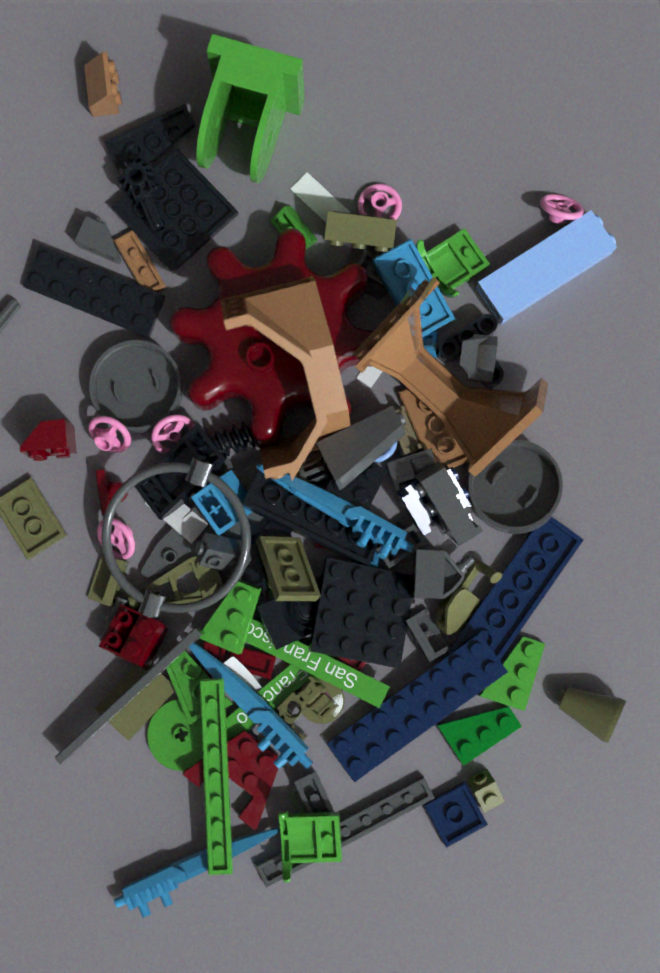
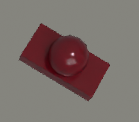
(106, 489)

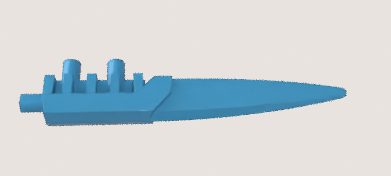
(349, 515)
(271, 725)
(167, 878)

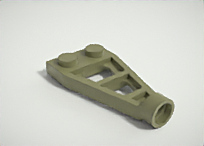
(207, 578)

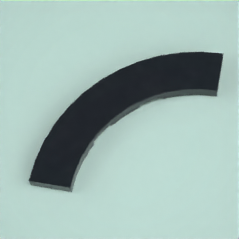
(255, 571)

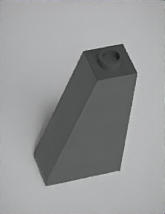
(361, 444)

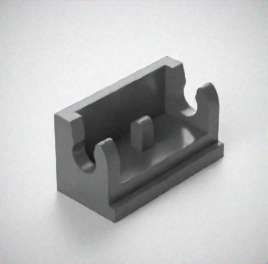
(427, 635)

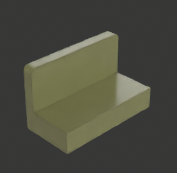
(104, 586)

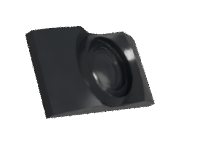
(170, 490)
(288, 619)

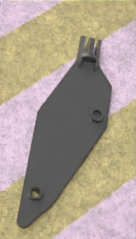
(183, 549)

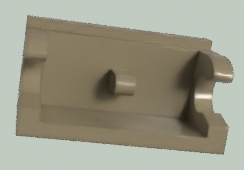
(409, 442)

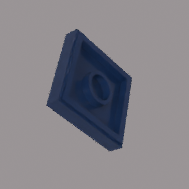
(455, 814)

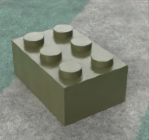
(360, 230)

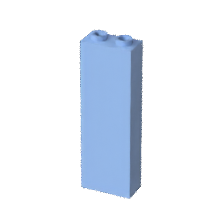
(546, 267)

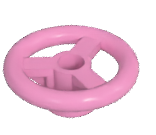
(380, 197)
(559, 210)
(171, 429)
(106, 438)
(119, 538)

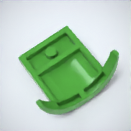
(453, 261)
(309, 839)

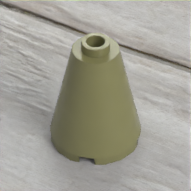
(592, 710)

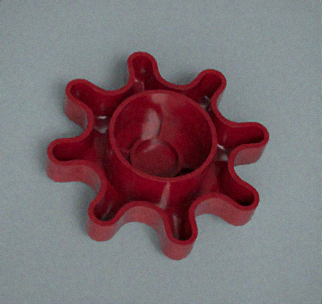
(249, 363)

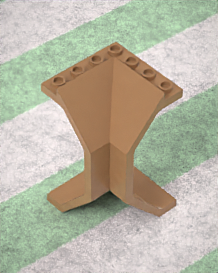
(296, 321)
(477, 418)

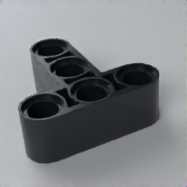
(455, 342)

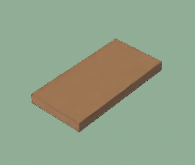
(432, 431)

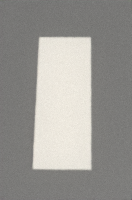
(317, 197)
(189, 526)

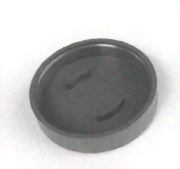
(136, 385)
(517, 489)

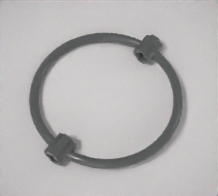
(153, 600)

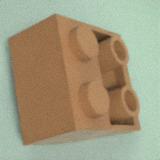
(102, 86)

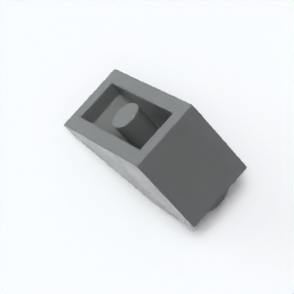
(97, 239)

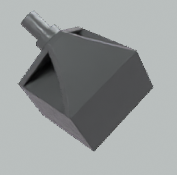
(437, 574)

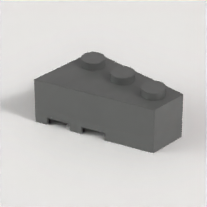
(446, 504)

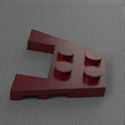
(249, 769)

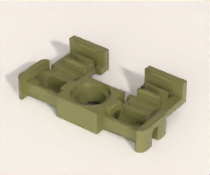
(308, 695)

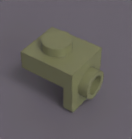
(485, 790)

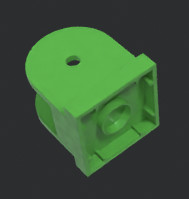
(250, 89)

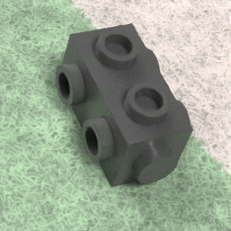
(219, 552)

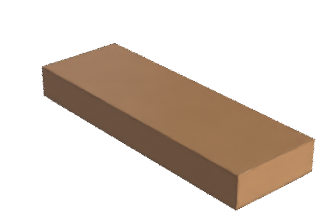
(139, 262)

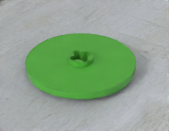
(163, 738)

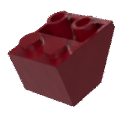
(50, 439)
(133, 637)

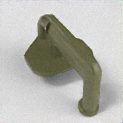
(461, 603)

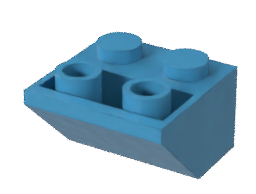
(217, 507)

